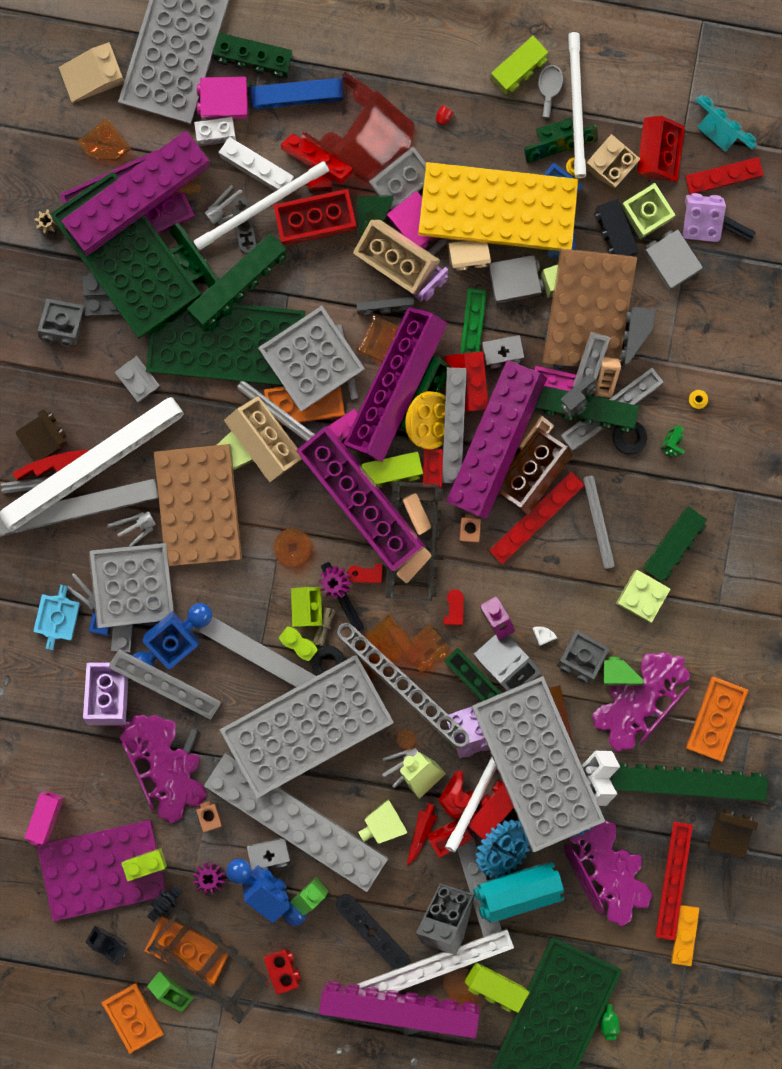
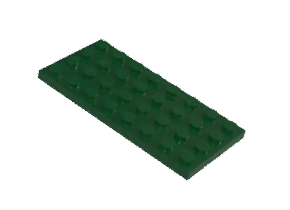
(134, 268)
(223, 351)
(560, 1010)

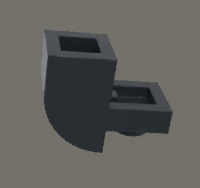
(107, 944)

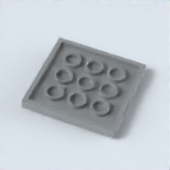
(311, 358)
(131, 585)

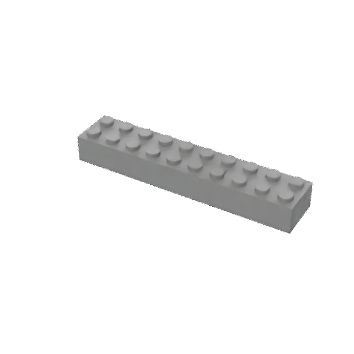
(299, 825)

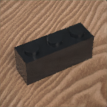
(615, 229)

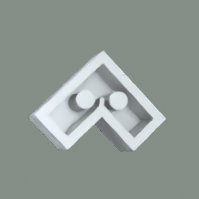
(598, 770)

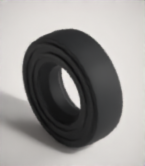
(634, 448)
(322, 652)

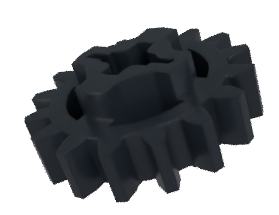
(164, 903)

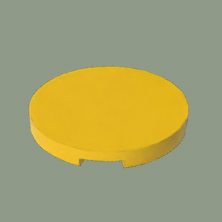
(426, 420)

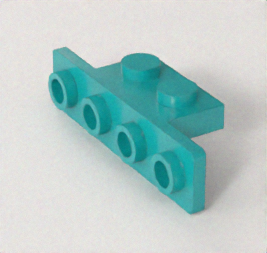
(721, 128)

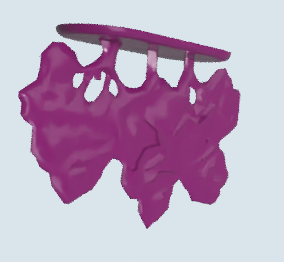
(637, 702)
(168, 768)
(612, 871)

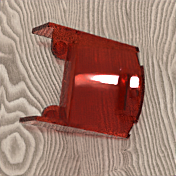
(375, 137)

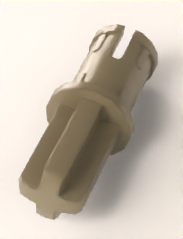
(322, 631)

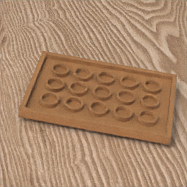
(588, 297)
(198, 504)

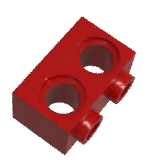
(440, 837)
(276, 972)

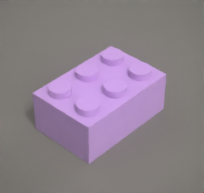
(105, 695)

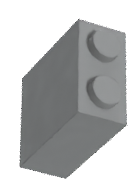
(672, 259)
(515, 279)

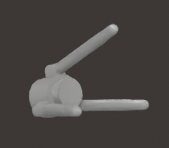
(215, 213)
(144, 521)
(90, 603)
(408, 752)

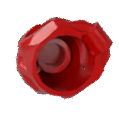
(453, 798)

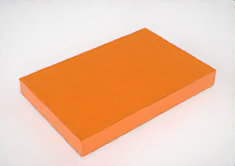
(132, 1018)

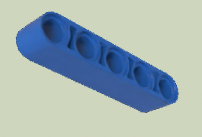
(296, 93)

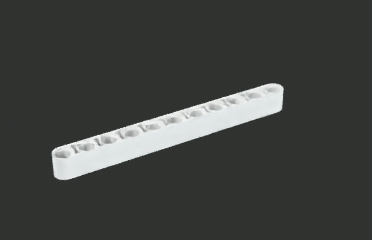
(90, 464)

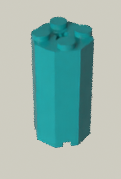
(519, 892)

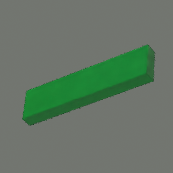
(473, 321)

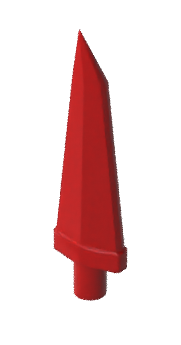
(424, 824)

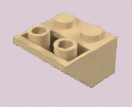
(612, 162)
(468, 253)

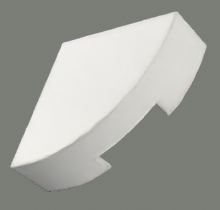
(543, 635)

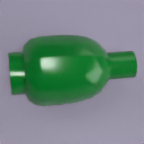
(610, 1023)

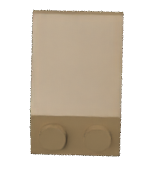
(91, 73)

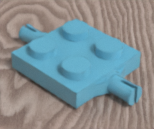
(56, 617)

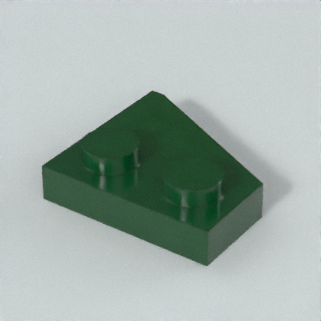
(372, 208)

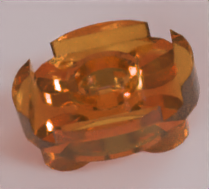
(294, 558)

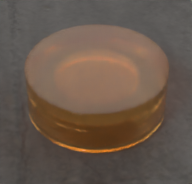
(406, 738)

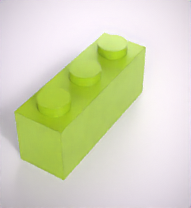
(519, 65)
(394, 469)
(496, 988)

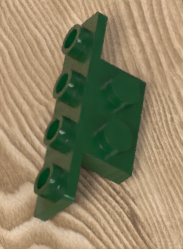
(556, 139)
(189, 257)

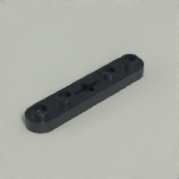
(358, 917)

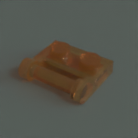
(383, 341)

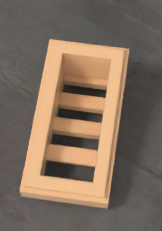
(612, 366)

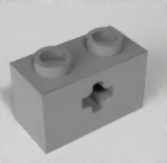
(510, 344)
(277, 846)

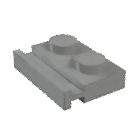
(136, 379)

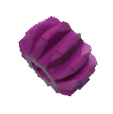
(339, 576)
(208, 885)

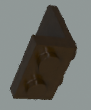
(42, 436)
(732, 833)

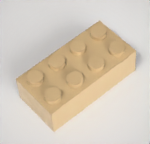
(396, 256)
(263, 438)

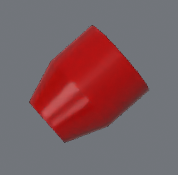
(443, 115)

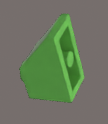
(620, 673)
(310, 896)
(170, 992)

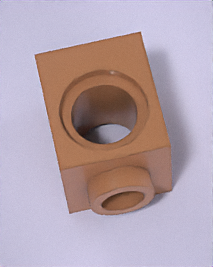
(466, 537)
(205, 824)

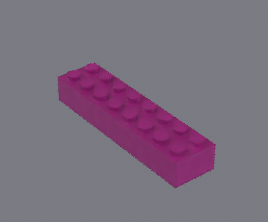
(136, 193)
(395, 383)
(497, 439)
(360, 498)
(399, 1009)

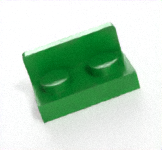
(672, 438)

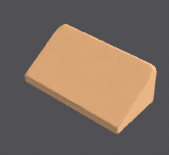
(537, 421)
(417, 513)
(409, 569)

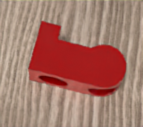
(364, 575)
(455, 600)

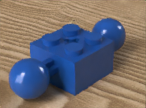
(174, 628)
(264, 892)

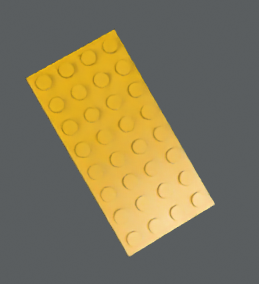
(498, 207)

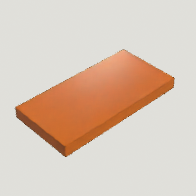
(326, 408)
(716, 719)
(192, 948)

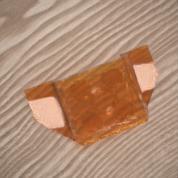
(389, 640)

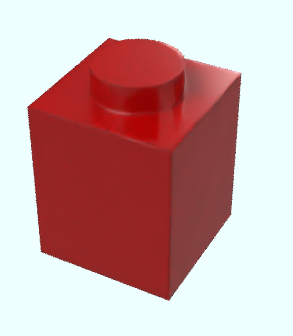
(322, 183)

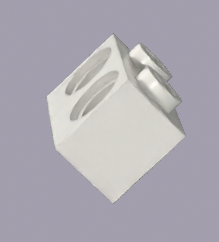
(214, 131)

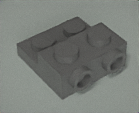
(96, 300)
(60, 322)
(575, 401)
(582, 657)

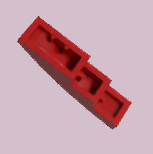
(47, 464)

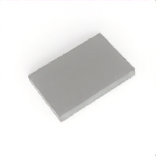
(401, 177)

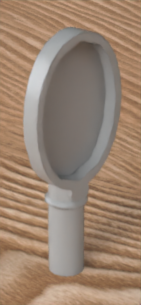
(550, 85)

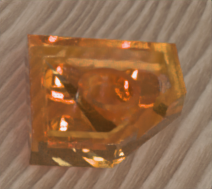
(104, 142)
(457, 988)

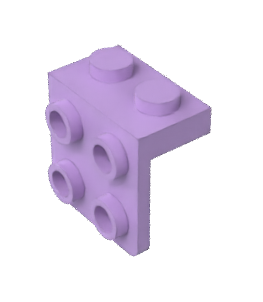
(704, 217)
(438, 279)
(468, 722)

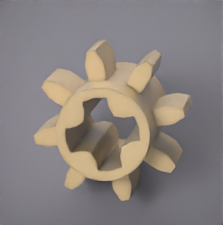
(43, 217)

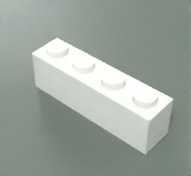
(254, 165)

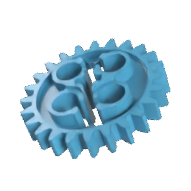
(499, 859)

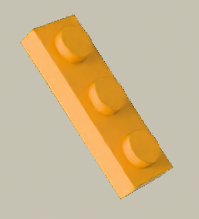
(685, 935)

